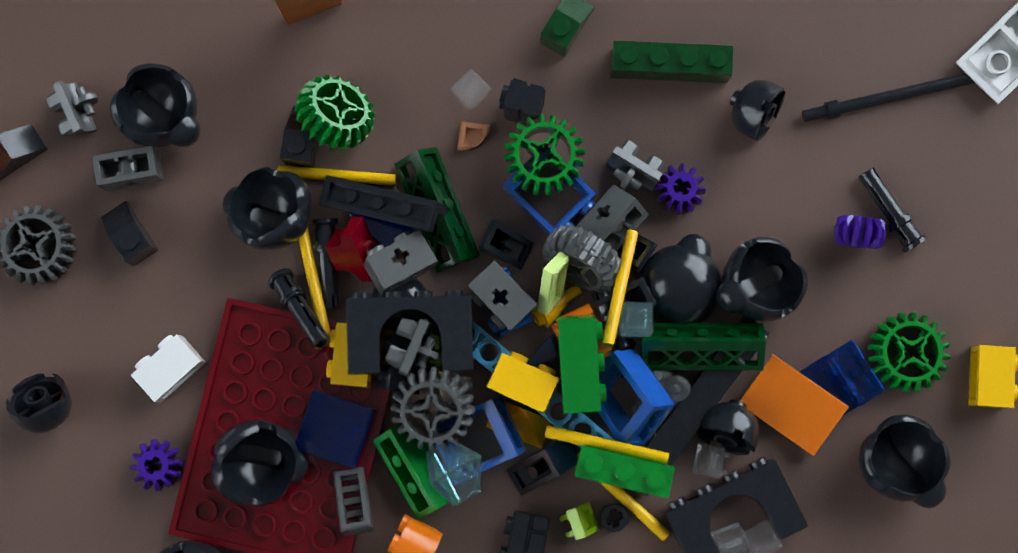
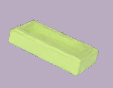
(552, 283)

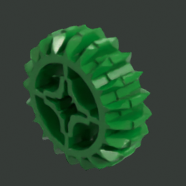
(334, 112)
(556, 162)
(919, 360)

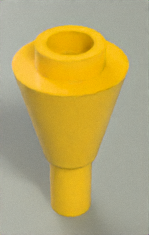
(568, 295)

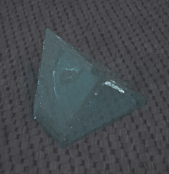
(455, 472)

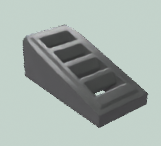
(347, 528)

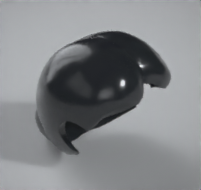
(156, 107)
(268, 208)
(683, 280)
(762, 281)
(906, 461)
(256, 463)

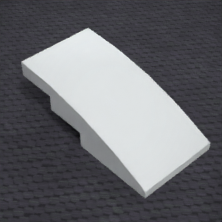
(994, 58)

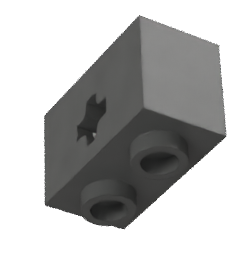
(128, 168)
(614, 216)
(392, 275)
(495, 279)

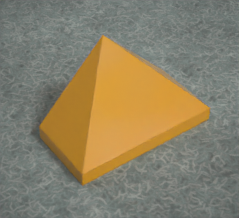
(529, 425)

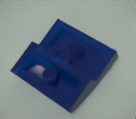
(845, 376)
(334, 429)

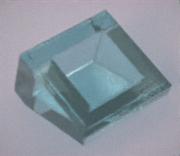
(636, 319)

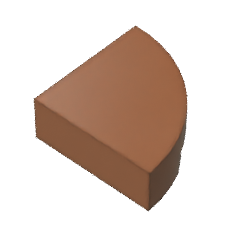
(472, 135)

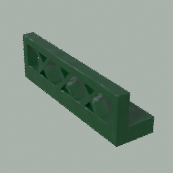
(434, 181)
(703, 341)

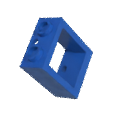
(579, 185)
(654, 398)
(503, 428)

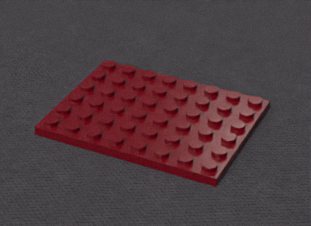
(267, 373)

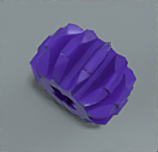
(678, 199)
(860, 232)
(157, 477)

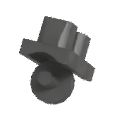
(76, 106)
(633, 170)
(403, 359)
(675, 386)

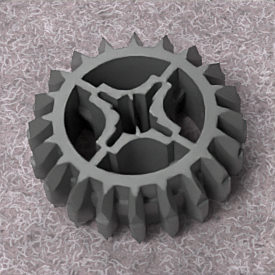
(58, 235)
(591, 260)
(446, 408)

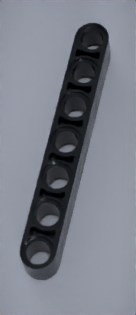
(686, 415)

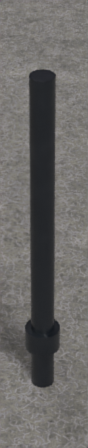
(834, 109)

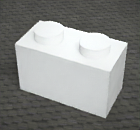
(167, 367)

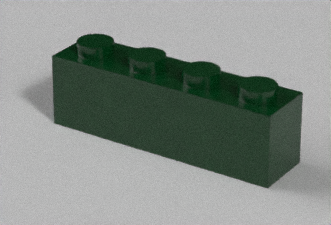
(671, 61)

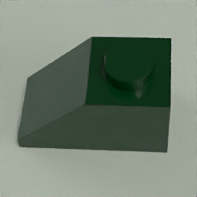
(565, 25)

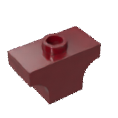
(350, 248)

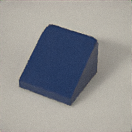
(545, 354)

